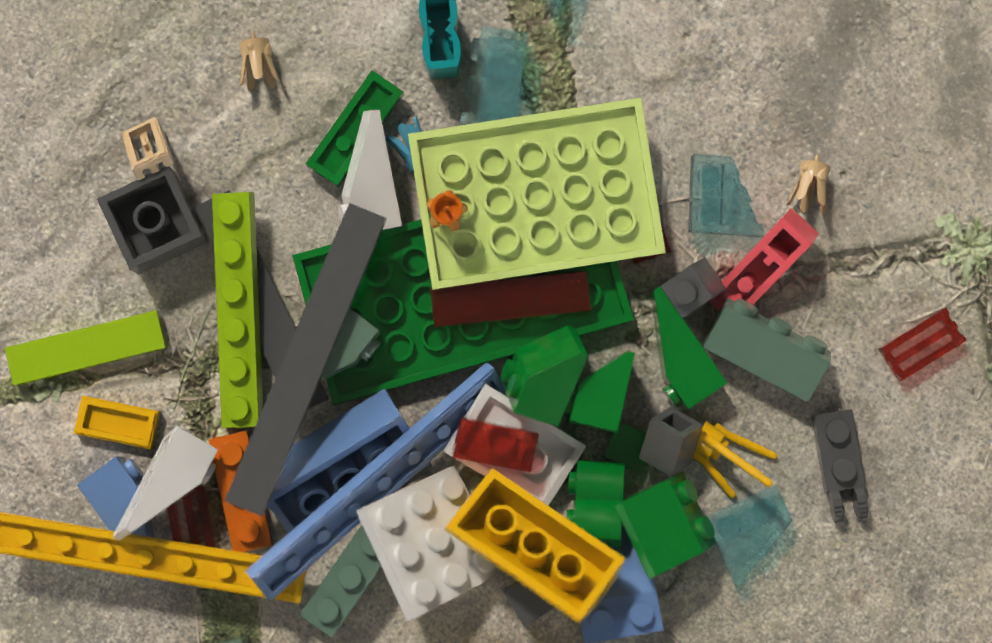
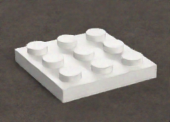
(414, 549)

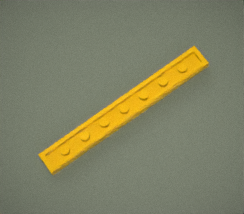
(134, 555)

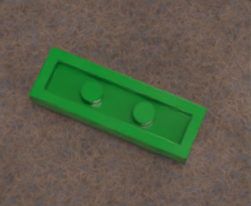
(335, 151)

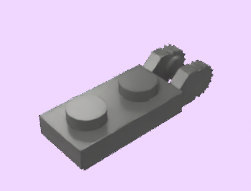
(840, 461)

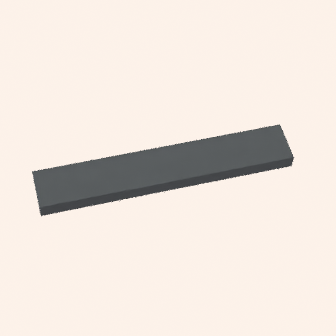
(275, 322)

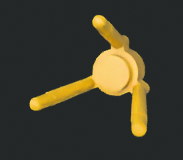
(713, 444)

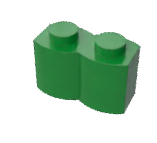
(596, 491)

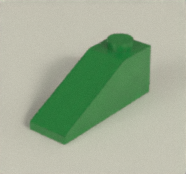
(683, 361)

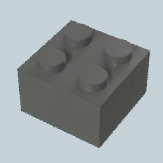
(152, 220)

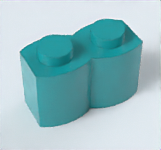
(440, 41)

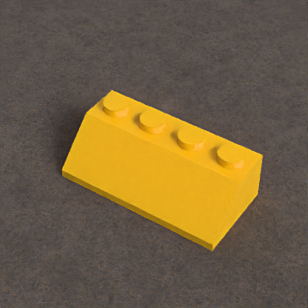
(536, 546)

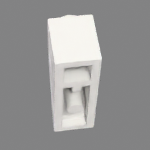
(369, 175)
(175, 470)

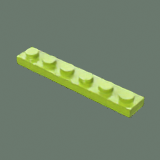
(237, 309)

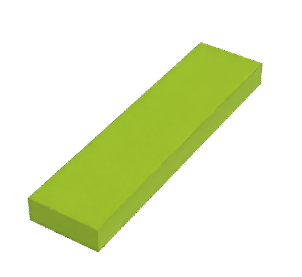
(85, 348)

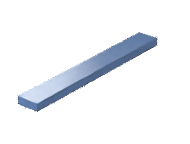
(377, 480)

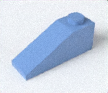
(111, 492)

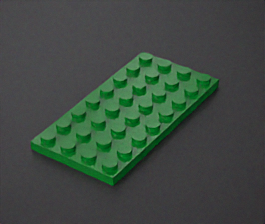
(399, 304)

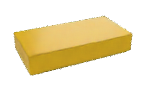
(117, 422)

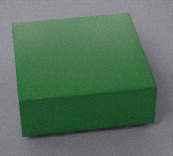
(626, 446)

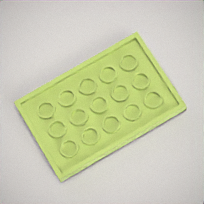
(539, 193)

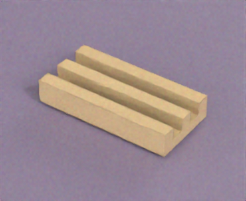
(152, 159)

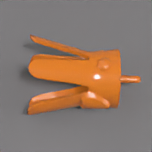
(446, 210)

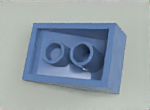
(628, 606)

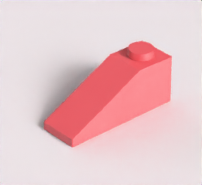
(767, 260)

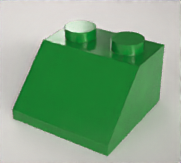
(544, 375)
(601, 396)
(666, 524)

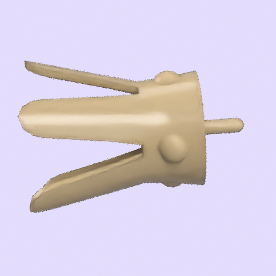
(257, 61)
(811, 174)

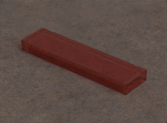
(511, 299)

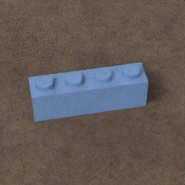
(333, 456)

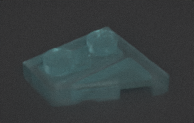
(719, 199)
(748, 530)

